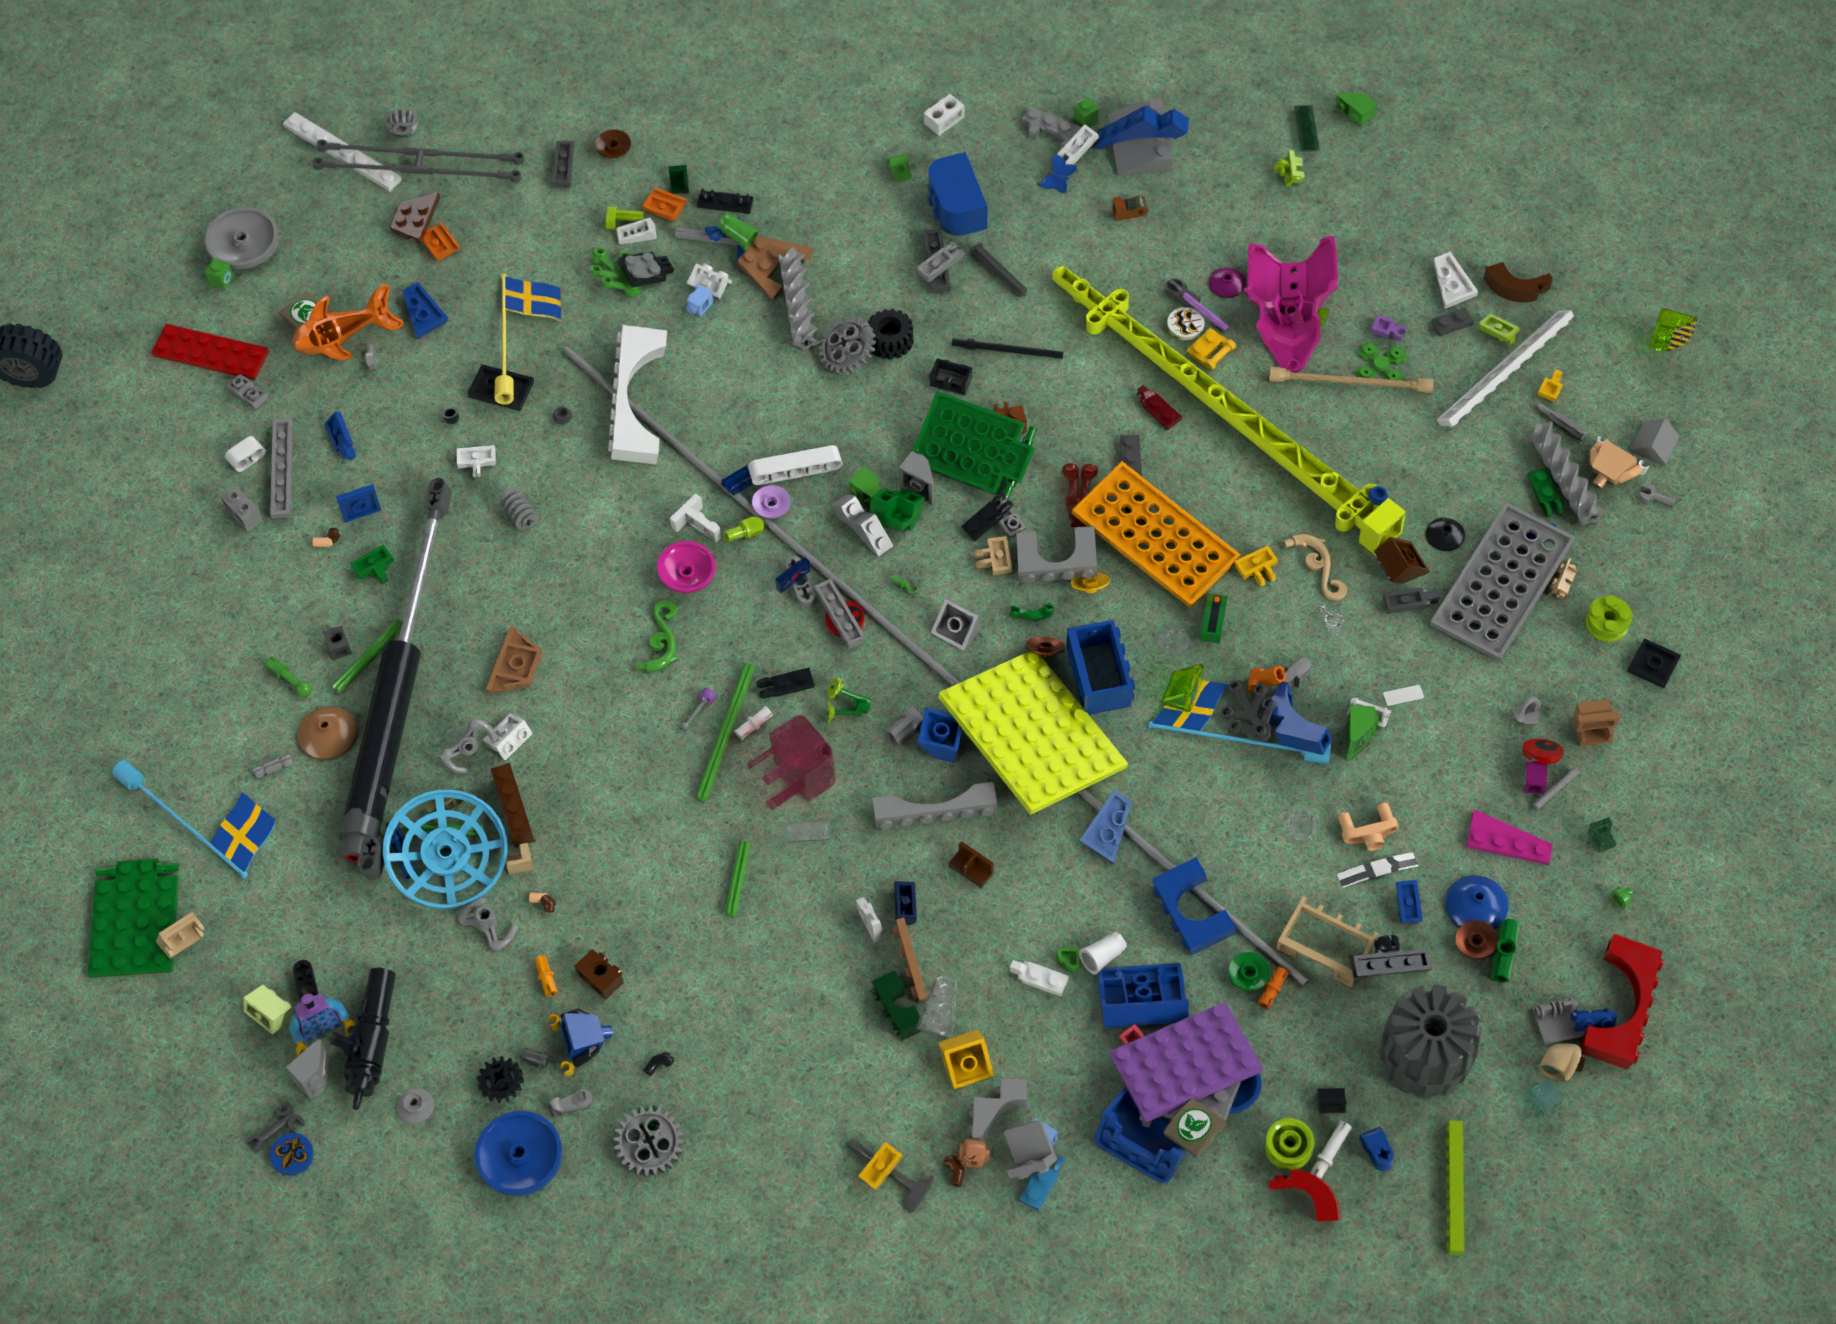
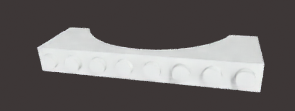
(629, 437)

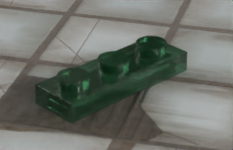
(1306, 128)

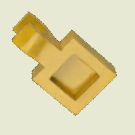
(1551, 387)

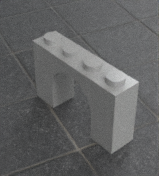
(1081, 563)

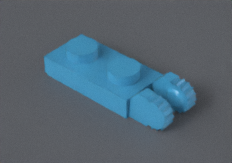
(1040, 1186)

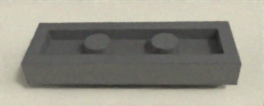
(563, 164)

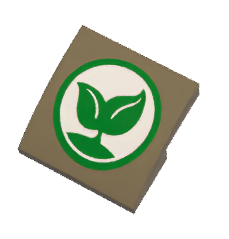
(299, 309)
(1194, 1127)

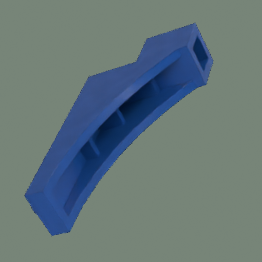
(1143, 124)

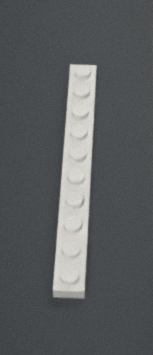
(1504, 368)

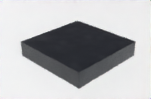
(1654, 663)

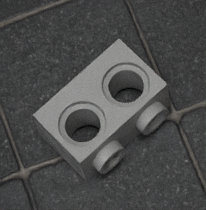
(242, 509)

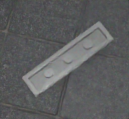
(840, 613)

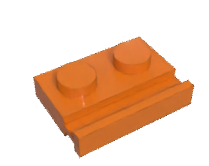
(664, 204)
(440, 242)

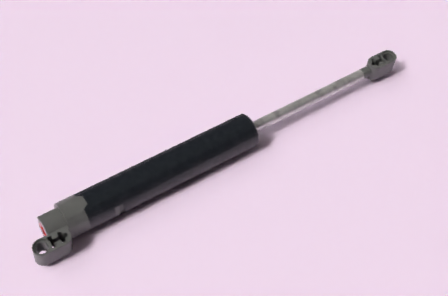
(387, 716)

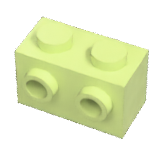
(267, 1009)

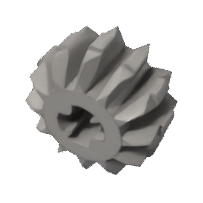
(402, 122)

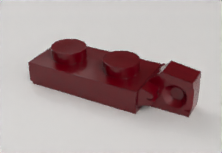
(1158, 408)

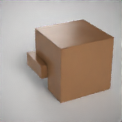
(1595, 722)

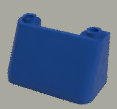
(1135, 1144)

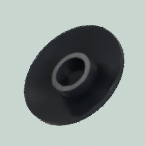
(1445, 540)

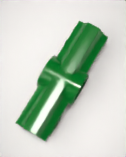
(1506, 940)

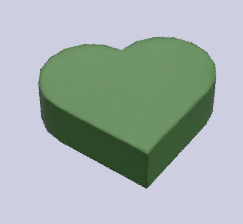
(1069, 958)

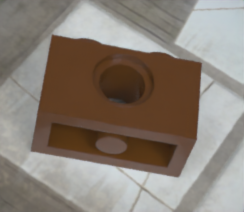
(602, 984)

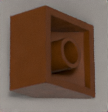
(1400, 560)

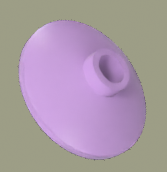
(771, 495)

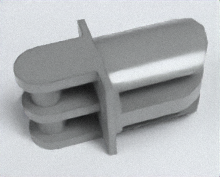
(1297, 671)

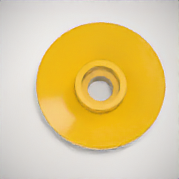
(1092, 584)

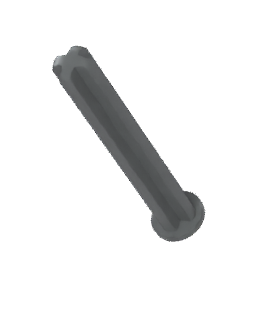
(998, 269)

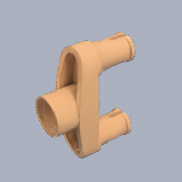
(1370, 834)

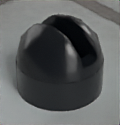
(451, 415)

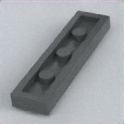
(933, 243)

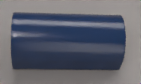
(905, 901)

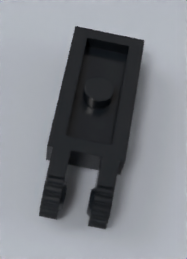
(987, 517)
(786, 683)

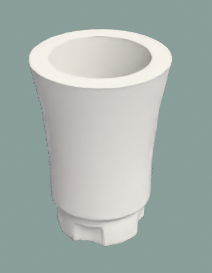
(1102, 952)

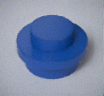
(1377, 495)

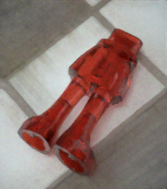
(1071, 472)

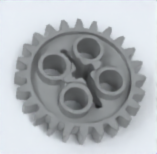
(843, 342)
(631, 1149)

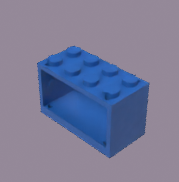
(1091, 636)

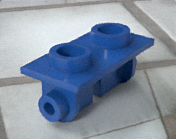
(1598, 1018)

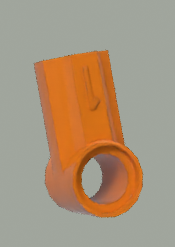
(1268, 677)

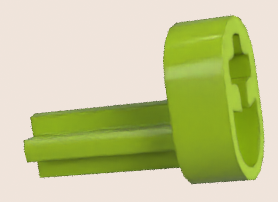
(614, 214)

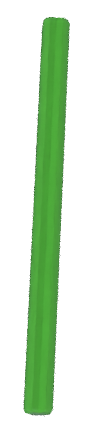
(725, 732)

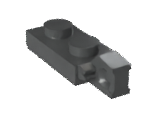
(1409, 600)

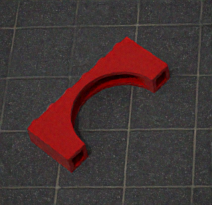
(1640, 966)

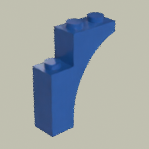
(1292, 728)

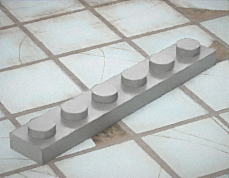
(281, 468)

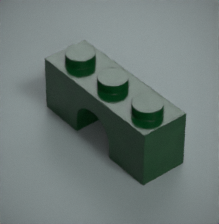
(904, 1020)

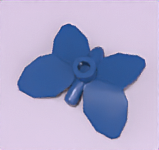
(1058, 177)

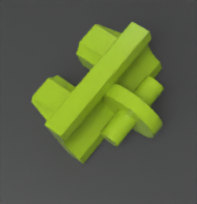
(1288, 168)

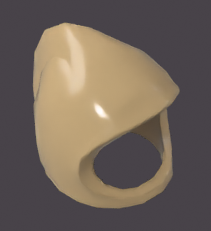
(1563, 1058)

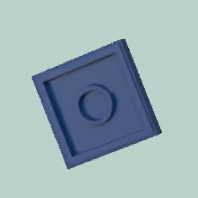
(358, 503)

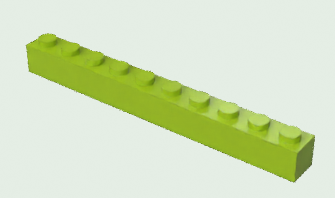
(1455, 1189)

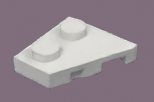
(870, 919)

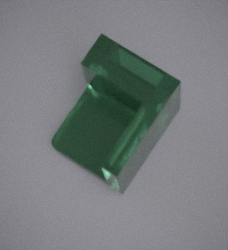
(1600, 835)

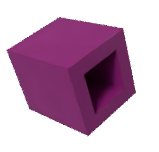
(1535, 778)

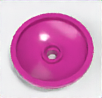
(683, 558)

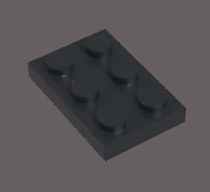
(484, 387)

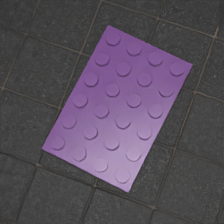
(1185, 1061)

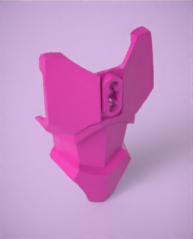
(1287, 314)

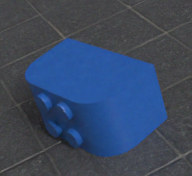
(956, 196)

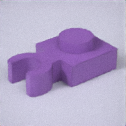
(1385, 327)

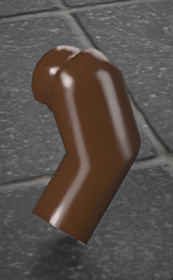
(957, 1169)

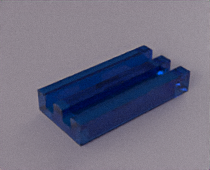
(737, 478)

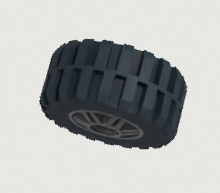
(28, 356)

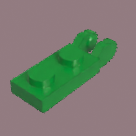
(1545, 491)

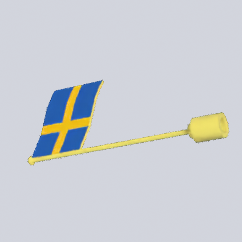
(525, 299)

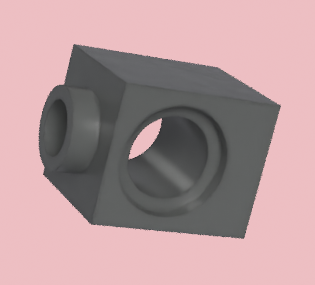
(339, 648)

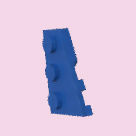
(423, 310)

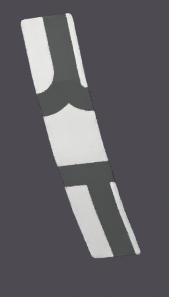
(1377, 868)

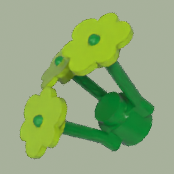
(859, 702)

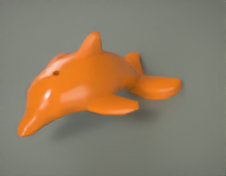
(328, 330)

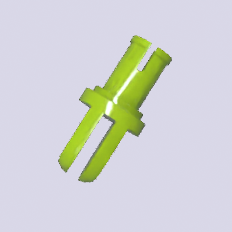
(745, 529)

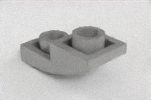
(247, 392)
(1010, 522)

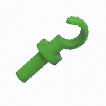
(904, 584)

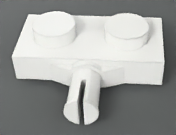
(476, 457)

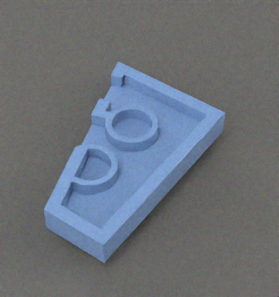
(1108, 827)

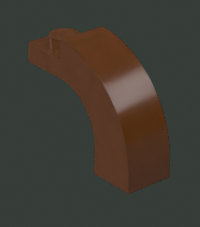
(1513, 288)

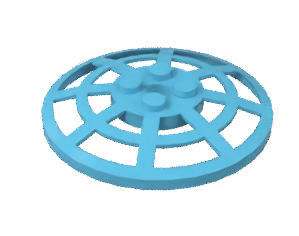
(440, 838)

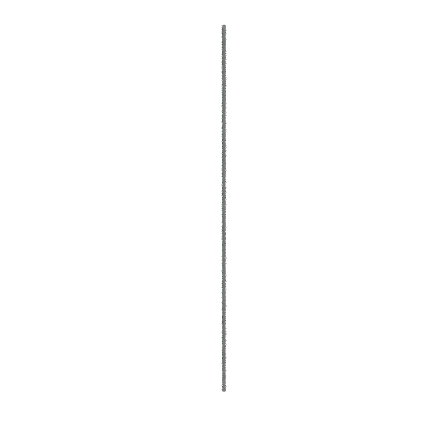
(918, 651)

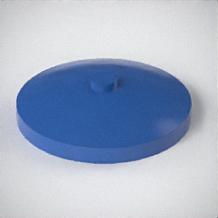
(518, 1153)

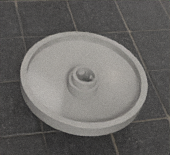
(242, 237)

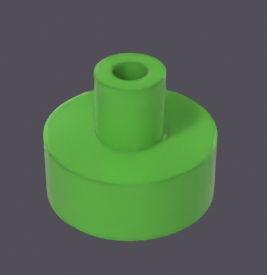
(1621, 896)

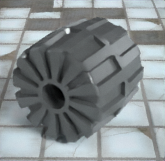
(1427, 1062)

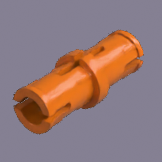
(1273, 987)

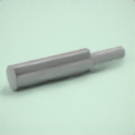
(1564, 422)

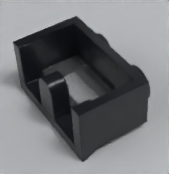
(951, 376)

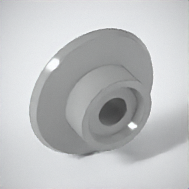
(417, 1113)

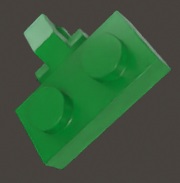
(373, 564)

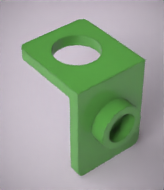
(900, 168)

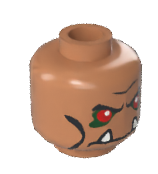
(973, 1153)

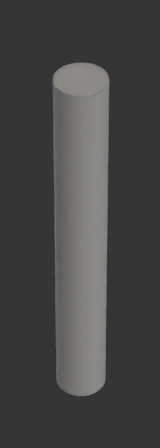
(1555, 788)

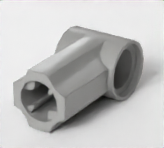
(910, 722)

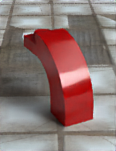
(1324, 1198)

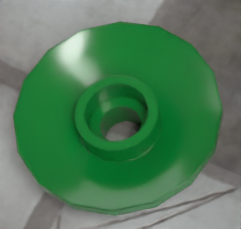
(1250, 963)

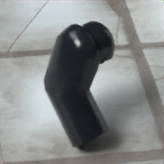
(662, 1058)

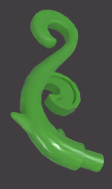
(657, 638)

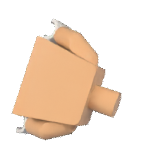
(1613, 464)

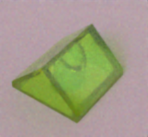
(1184, 688)

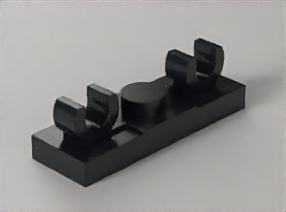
(725, 201)

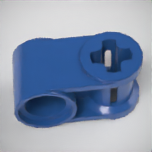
(1376, 1145)

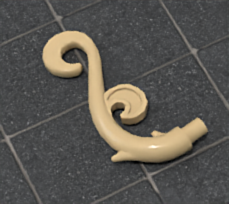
(1324, 563)

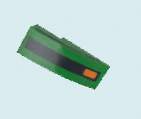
(1213, 618)

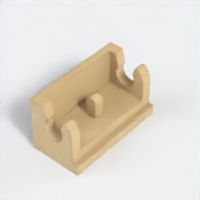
(180, 935)

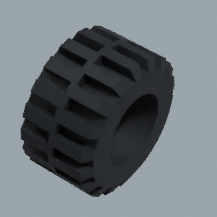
(896, 322)

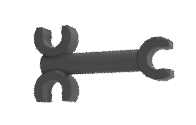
(287, 1117)

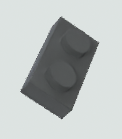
(1452, 321)

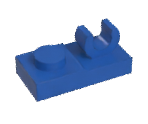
(1408, 902)

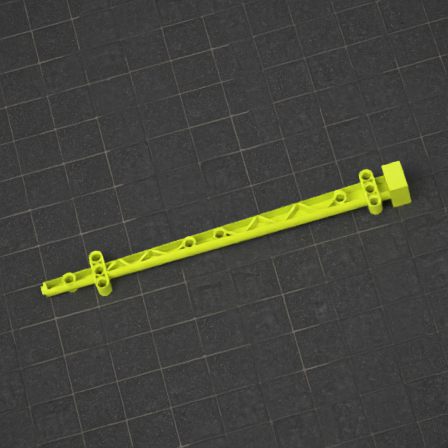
(1374, 521)

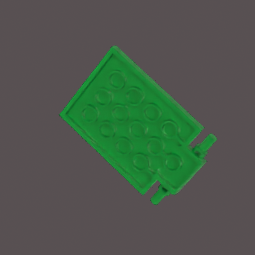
(974, 444)
(130, 916)

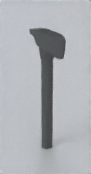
(917, 1190)

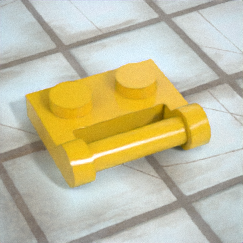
(1207, 345)

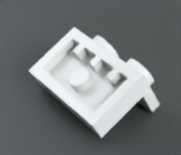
(709, 279)
(511, 735)

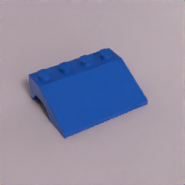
(1142, 995)

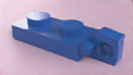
(340, 436)

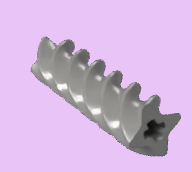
(797, 300)
(1566, 474)

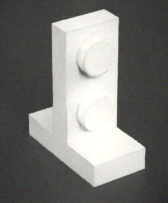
(691, 514)

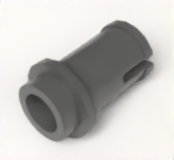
(535, 1057)

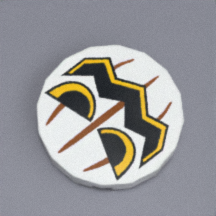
(1185, 323)

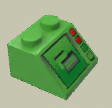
(1359, 729)

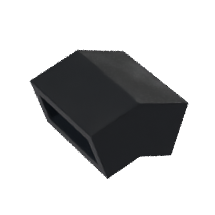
(1331, 1100)

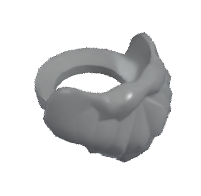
(1528, 712)

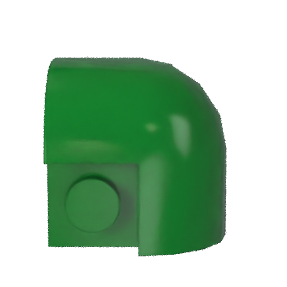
(897, 508)

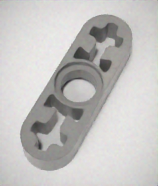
(798, 589)

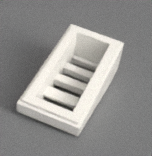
(642, 225)

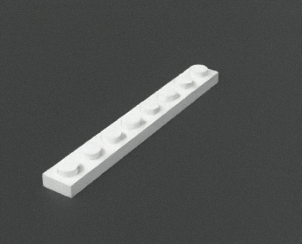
(313, 133)

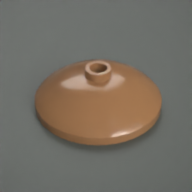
(329, 741)

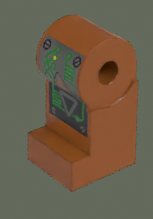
(1129, 207)

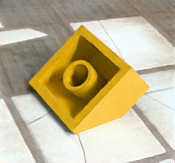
(966, 1059)

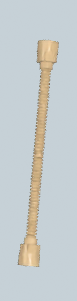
(1421, 385)

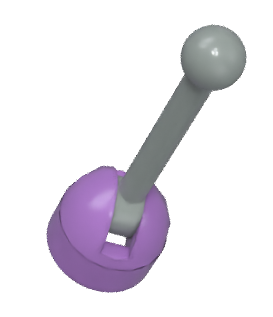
(706, 697)

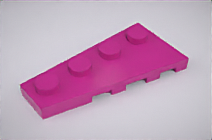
(1500, 838)

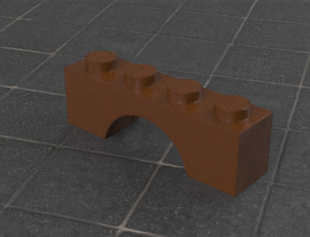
(512, 804)

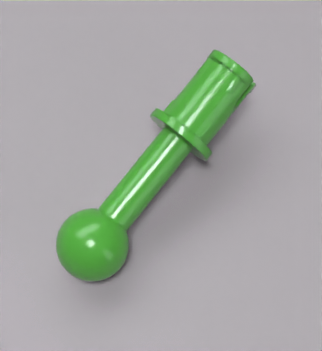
(303, 688)

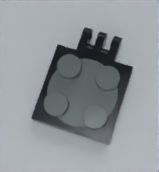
(645, 268)

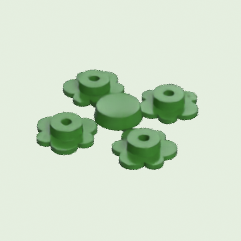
(1381, 363)

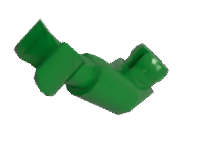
(1035, 616)

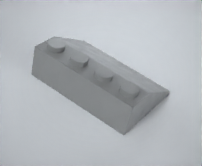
(1141, 154)

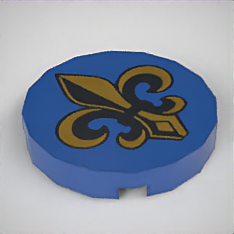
(291, 1154)

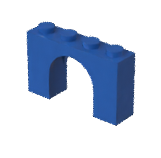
(1194, 934)

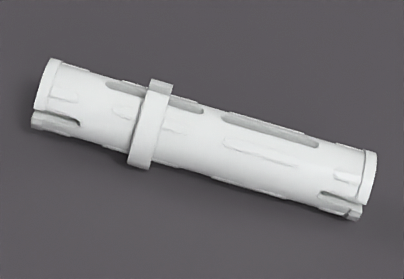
(1325, 1159)

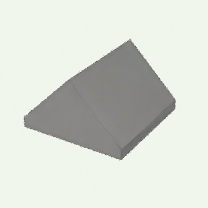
(1655, 441)
(956, 624)

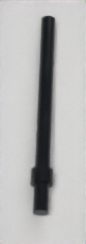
(970, 344)

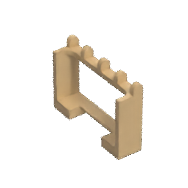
(1292, 947)

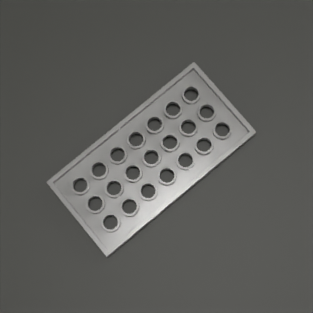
(1489, 584)

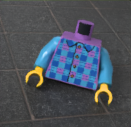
(316, 1017)

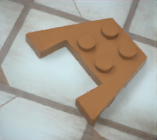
(762, 261)

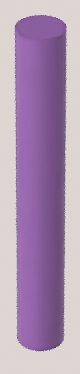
(1204, 311)

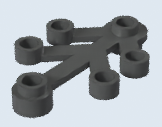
(1251, 711)

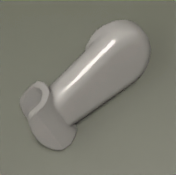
(579, 1100)

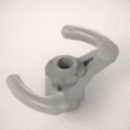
(466, 744)
(486, 922)

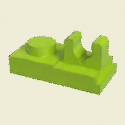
(1499, 328)

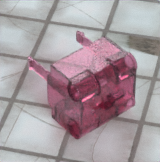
(802, 761)

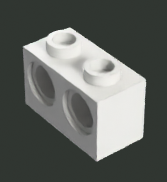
(944, 114)

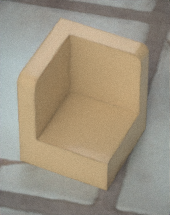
(519, 861)

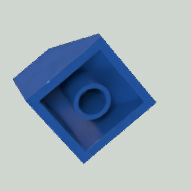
(940, 735)

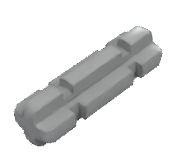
(272, 766)

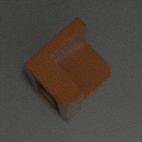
(972, 865)

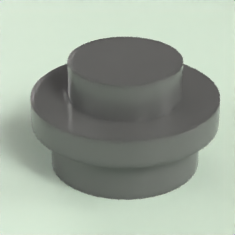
(562, 415)

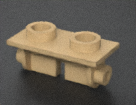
(1564, 573)

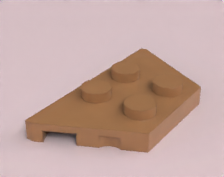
(515, 664)

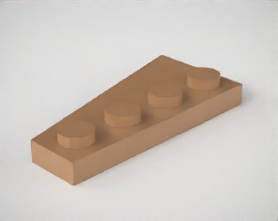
(911, 969)

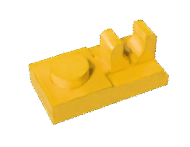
(880, 1165)

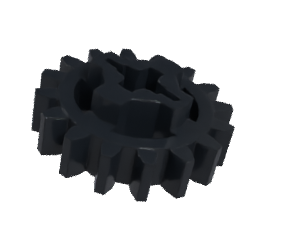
(501, 1088)

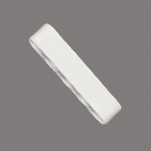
(795, 465)

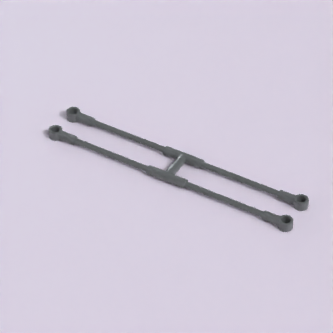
(323, 145)

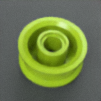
(1612, 608)
(1289, 1157)

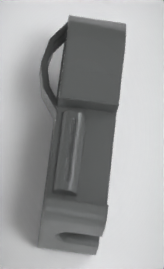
(1178, 294)

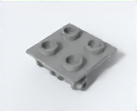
(1555, 1020)

